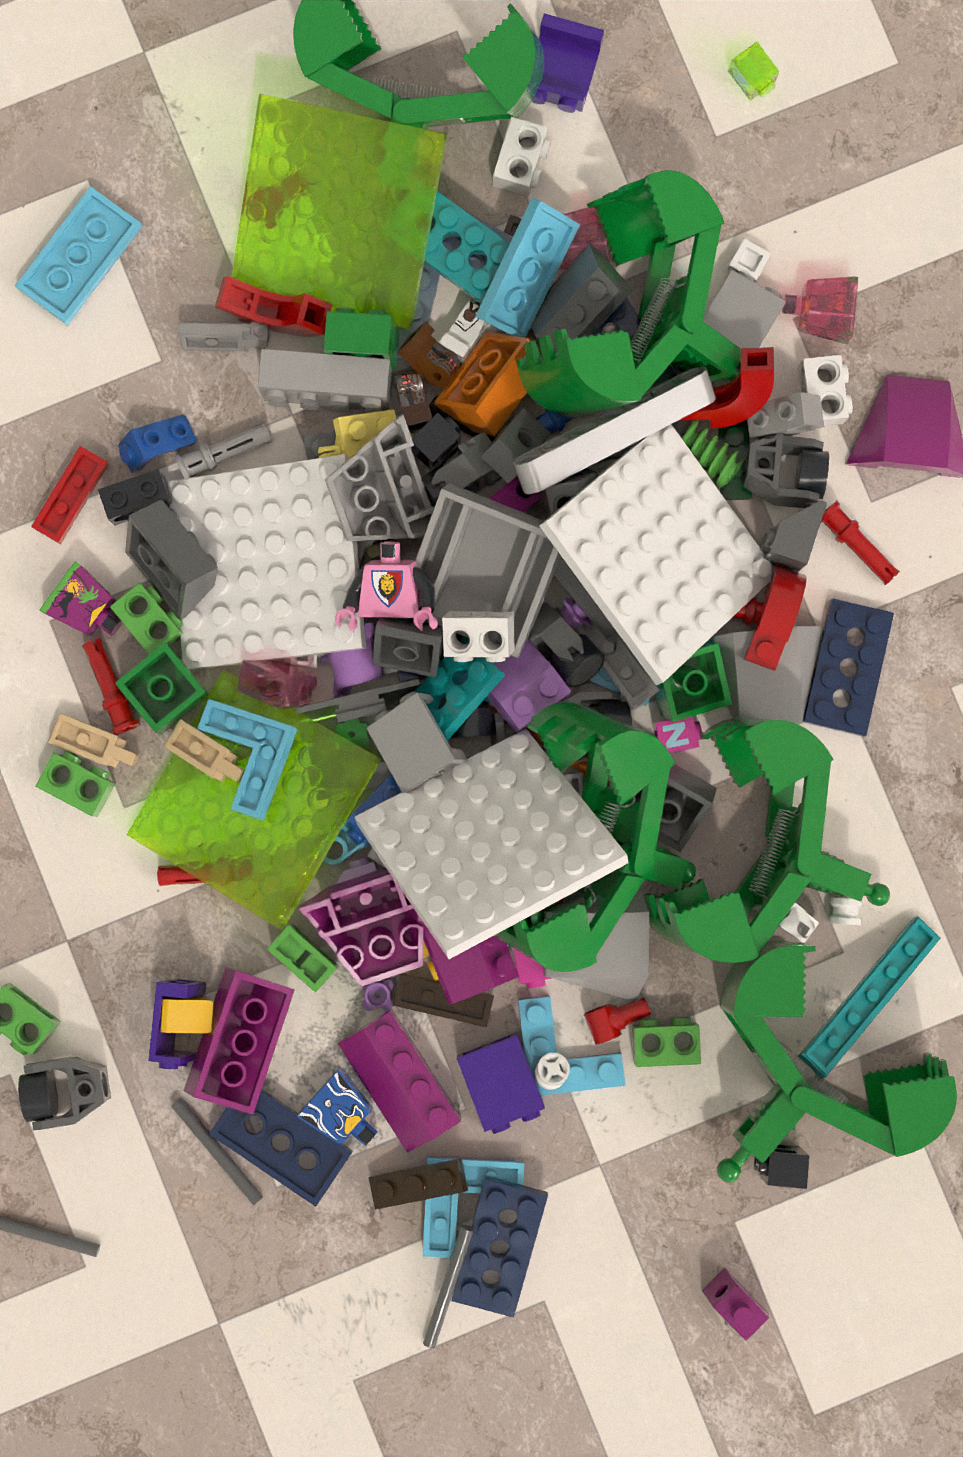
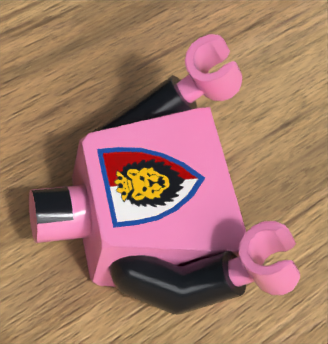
(390, 590)

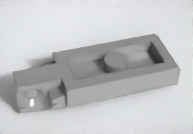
(222, 336)

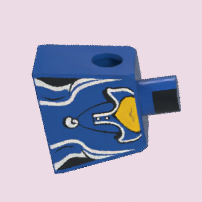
(339, 1110)

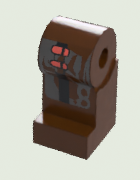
(429, 357)
(412, 399)

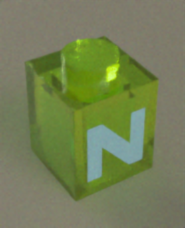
(754, 71)

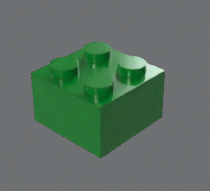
(362, 334)
(695, 686)
(162, 688)

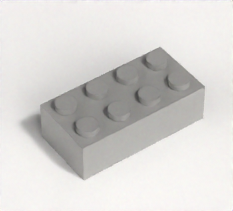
(325, 381)

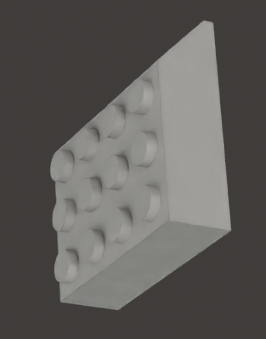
(487, 560)

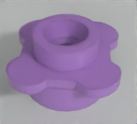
(574, 614)
(384, 1002)

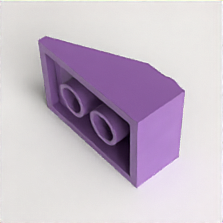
(526, 687)

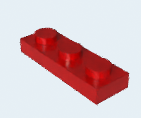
(70, 495)

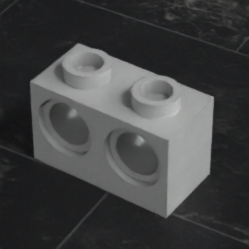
(787, 415)

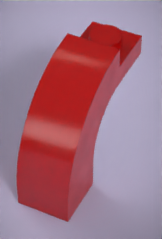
(284, 314)
(744, 394)
(777, 617)

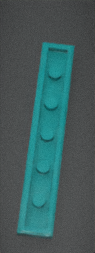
(869, 997)

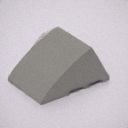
(381, 489)
(769, 693)
(623, 958)

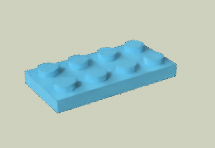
(78, 256)
(527, 269)

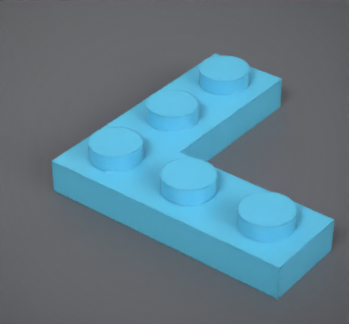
(270, 746)
(539, 1039)
(441, 1212)

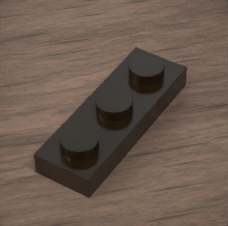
(429, 998)
(418, 1183)

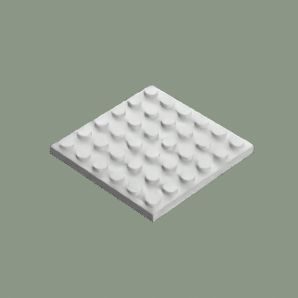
(659, 551)
(277, 564)
(490, 843)

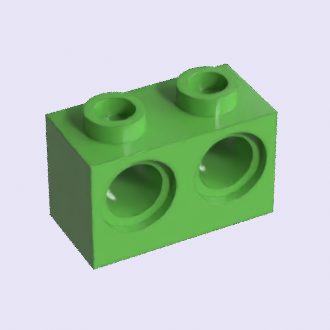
(143, 624)
(73, 790)
(303, 957)
(25, 1011)
(666, 1053)

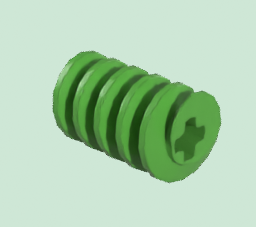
(711, 456)

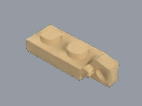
(90, 742)
(203, 752)

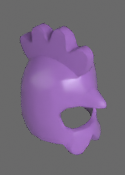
(353, 665)

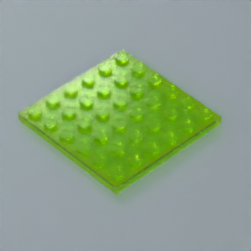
(338, 207)
(242, 857)

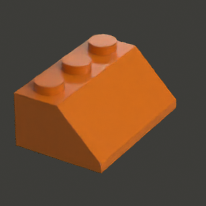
(486, 384)

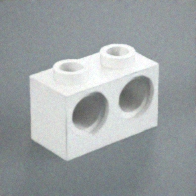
(516, 156)
(831, 391)
(477, 627)

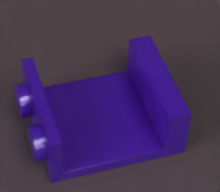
(569, 62)
(163, 1043)
(501, 1083)

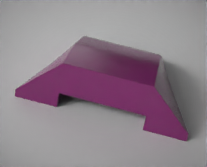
(912, 428)
(368, 926)

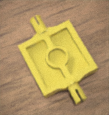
(356, 431)

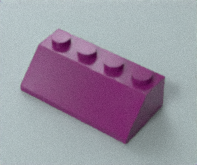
(473, 970)
(243, 1038)
(400, 1081)

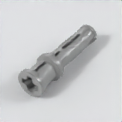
(204, 459)

